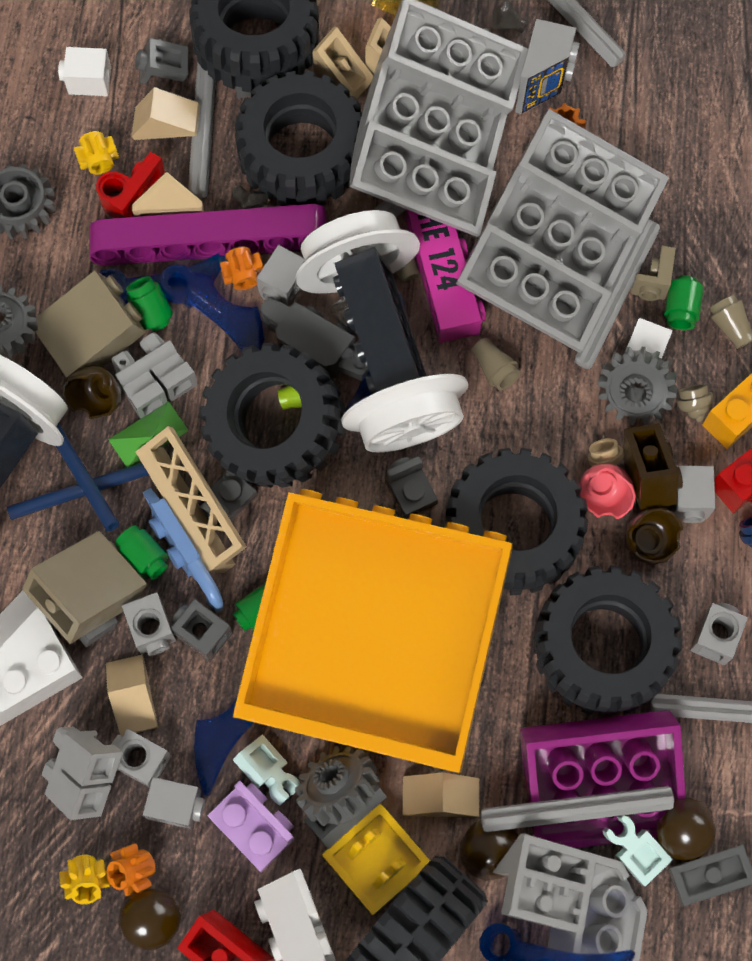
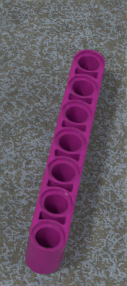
(201, 234)

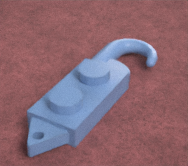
(181, 550)

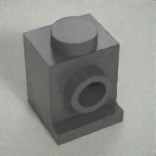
(196, 615)

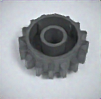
(35, 201)
(17, 323)
(640, 368)
(337, 786)

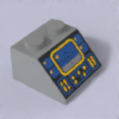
(547, 64)

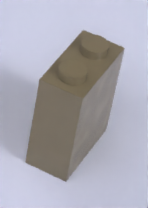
(89, 324)
(83, 586)

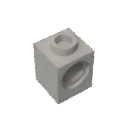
(278, 276)
(697, 495)
(138, 613)
(711, 646)
(155, 759)
(174, 803)

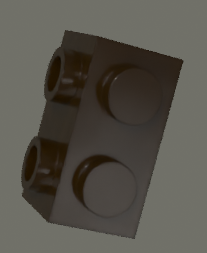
(651, 466)

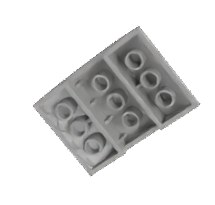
(436, 116)
(562, 230)

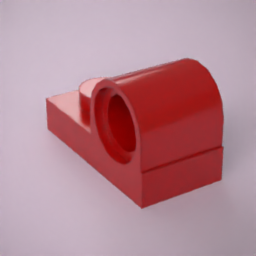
(142, 178)

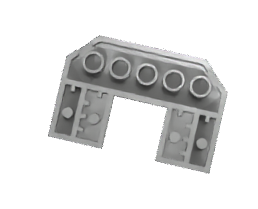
(575, 894)

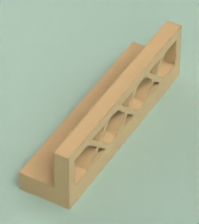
(184, 501)

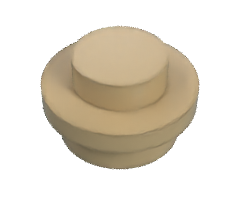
(605, 452)

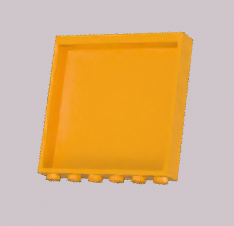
(374, 630)

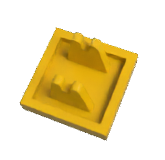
(376, 859)

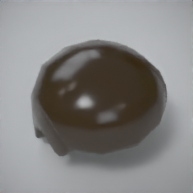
(92, 391)
(654, 535)
(686, 830)
(484, 850)
(149, 919)

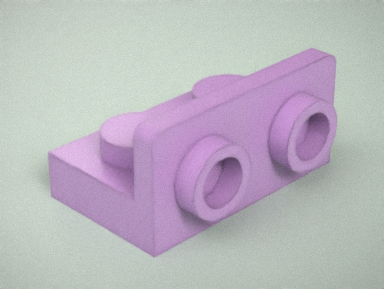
(252, 826)

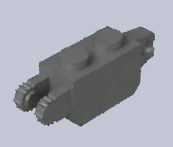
(310, 333)

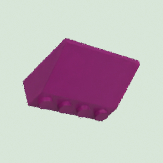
(601, 759)

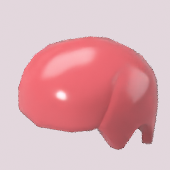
(607, 490)

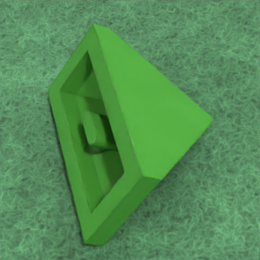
(143, 430)

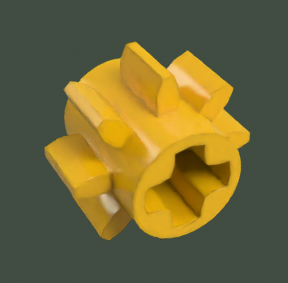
(96, 152)
(84, 879)

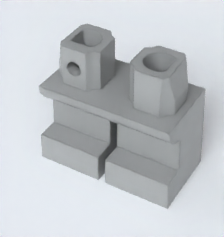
(161, 362)
(80, 773)

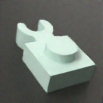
(264, 765)
(640, 852)

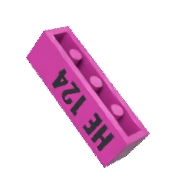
(440, 263)

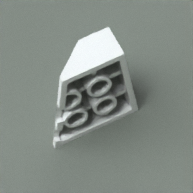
(31, 659)
(293, 920)

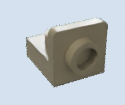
(658, 281)

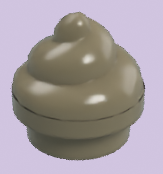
(695, 401)

